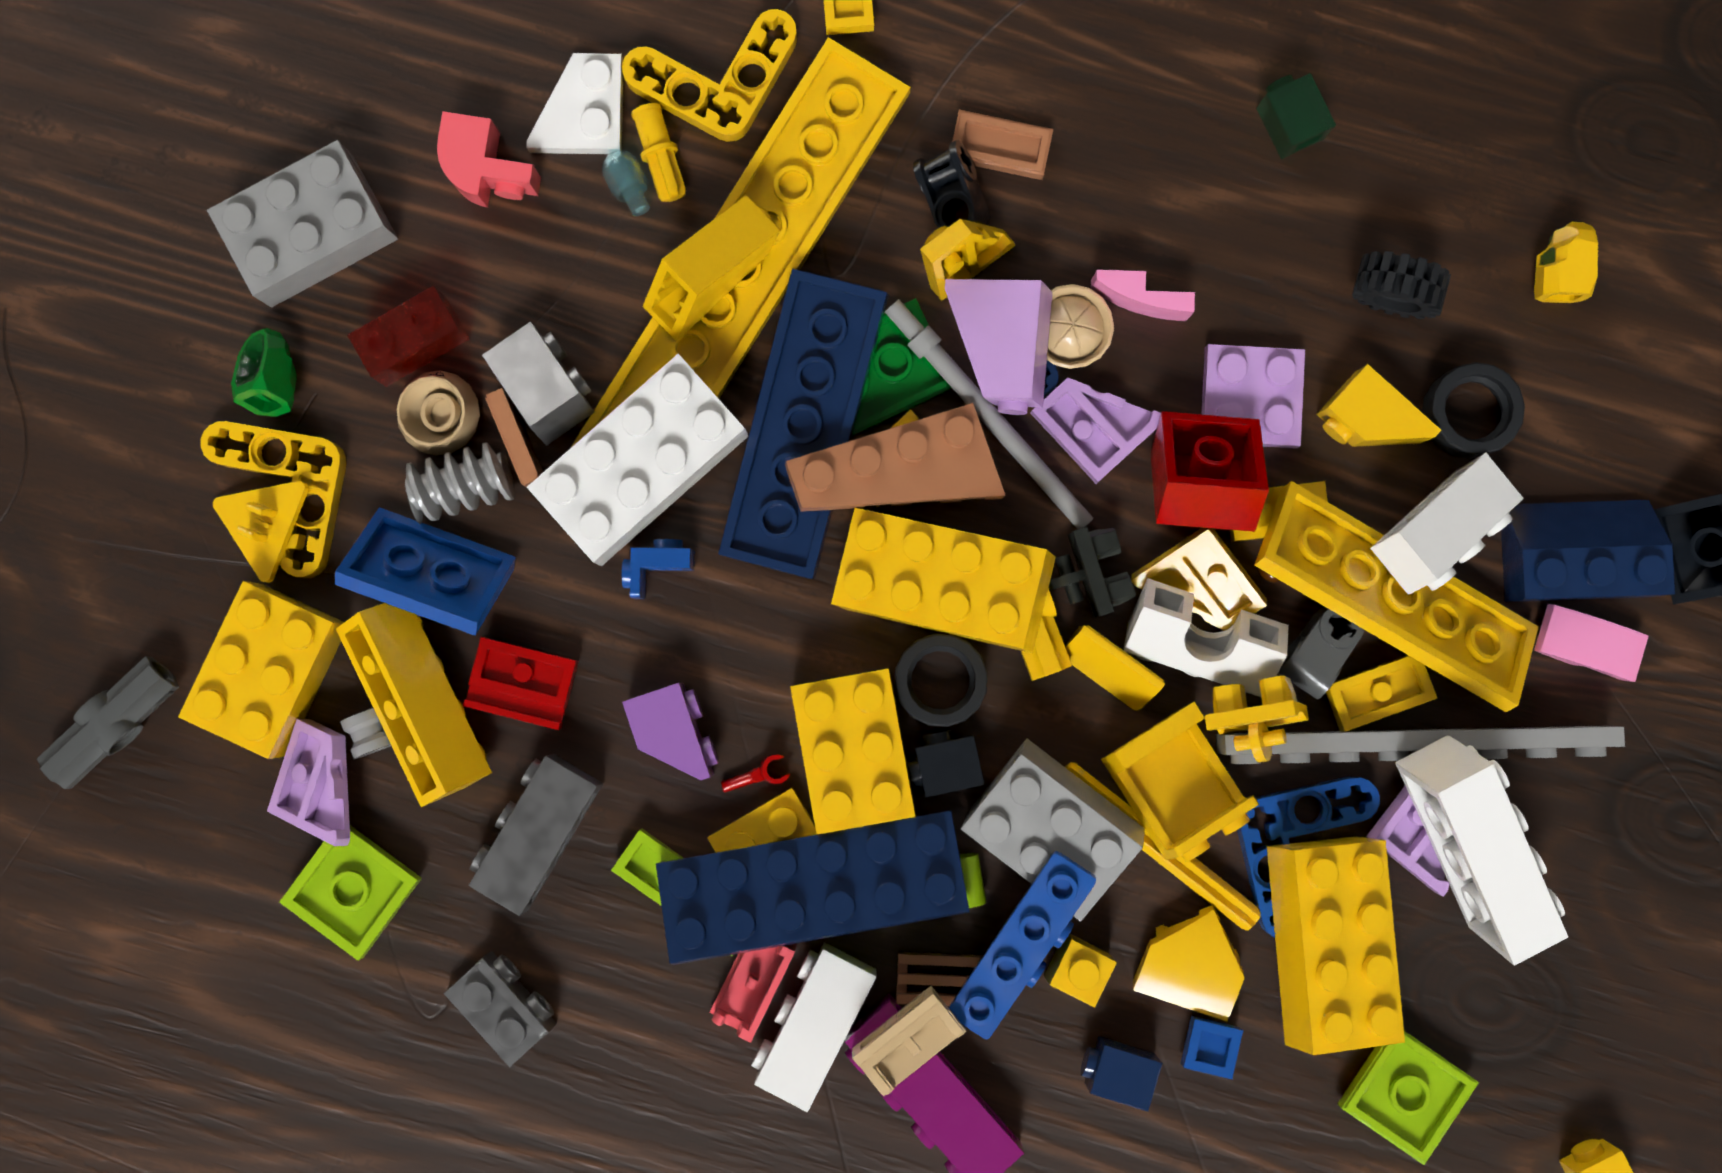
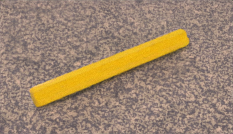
(1192, 873)

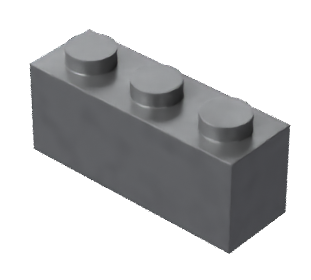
(533, 833)

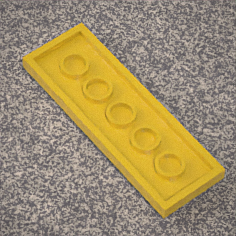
(1446, 629)

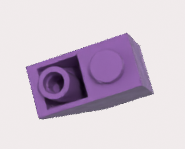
(668, 729)

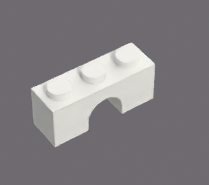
(1241, 655)

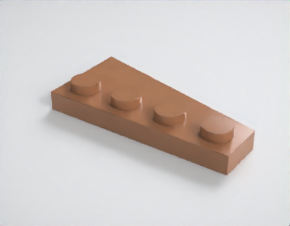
(912, 463)

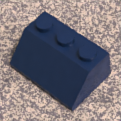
(1586, 552)

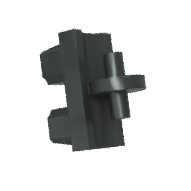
(1087, 550)

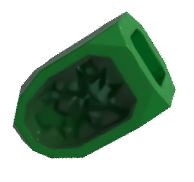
(264, 375)

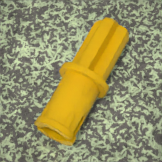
(659, 152)

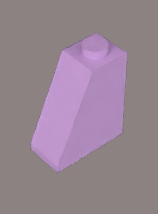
(1005, 337)

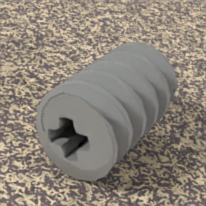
(458, 483)

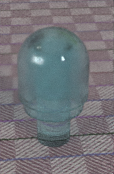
(626, 180)

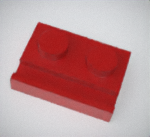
(520, 683)

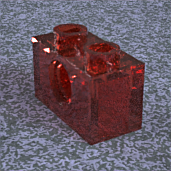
(408, 336)

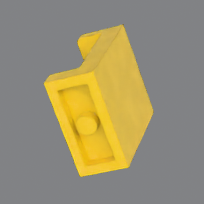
(1178, 785)

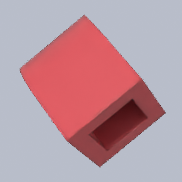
(468, 158)

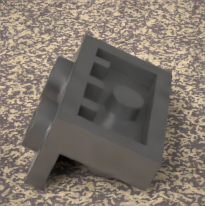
(502, 1007)

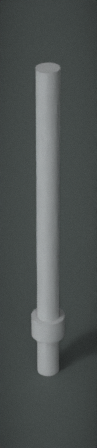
(925, 343)

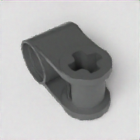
(1318, 657)

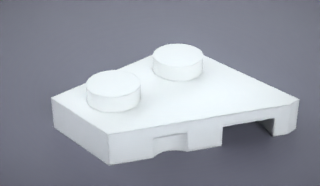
(583, 108)

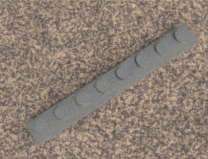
(1396, 744)

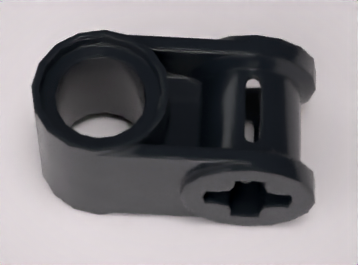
(949, 183)

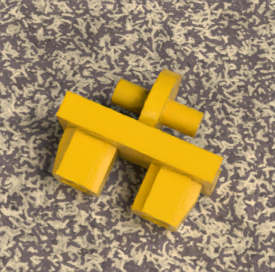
(1234, 716)

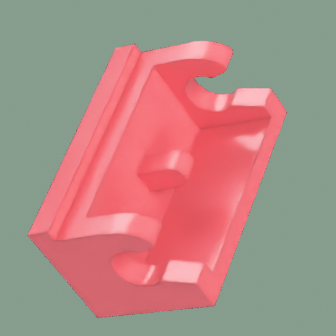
(751, 988)

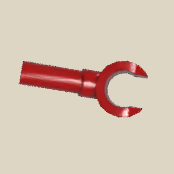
(754, 776)

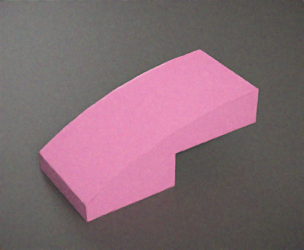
(1129, 291)
(1591, 643)

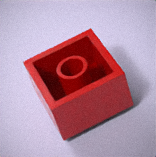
(1208, 471)

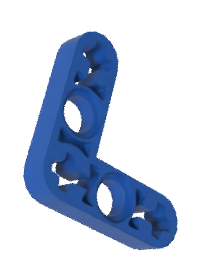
(1286, 825)

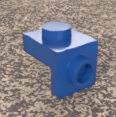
(664, 556)

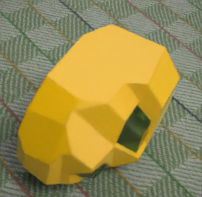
(1568, 265)

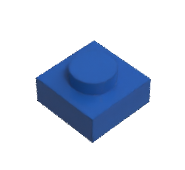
(1211, 1047)

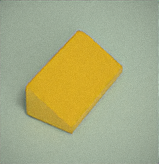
(1112, 668)

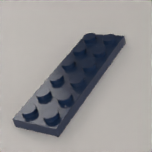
(802, 408)
(811, 888)

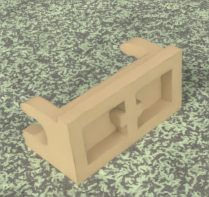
(907, 1041)

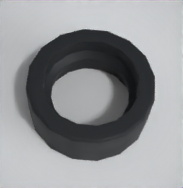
(1509, 402)
(977, 680)

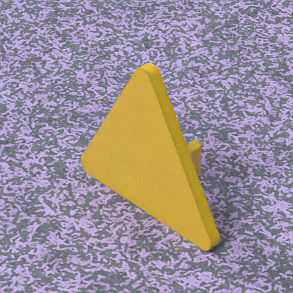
(263, 523)

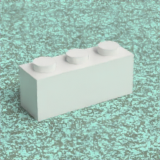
(1448, 525)
(813, 1025)

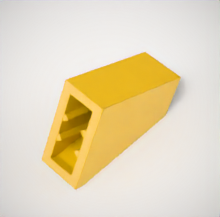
(709, 266)

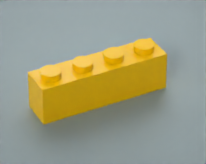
(414, 701)

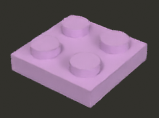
(1257, 385)

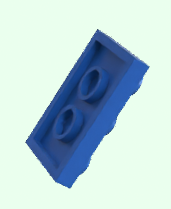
(425, 571)

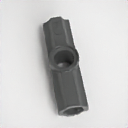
(107, 723)

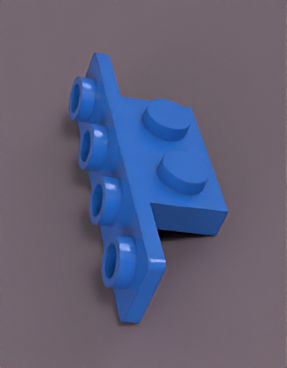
(1022, 944)

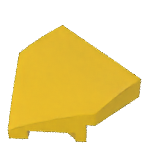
(1192, 966)

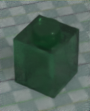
(1295, 114)

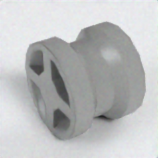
(365, 733)

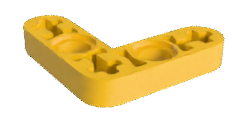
(730, 91)
(326, 484)

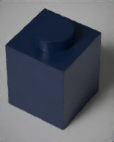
(1121, 1073)

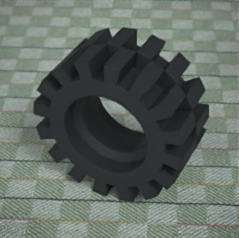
(1401, 285)

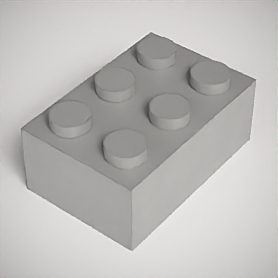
(302, 224)
(1044, 809)

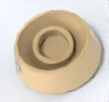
(1078, 327)
(452, 410)

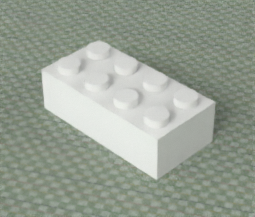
(638, 460)
(1483, 848)

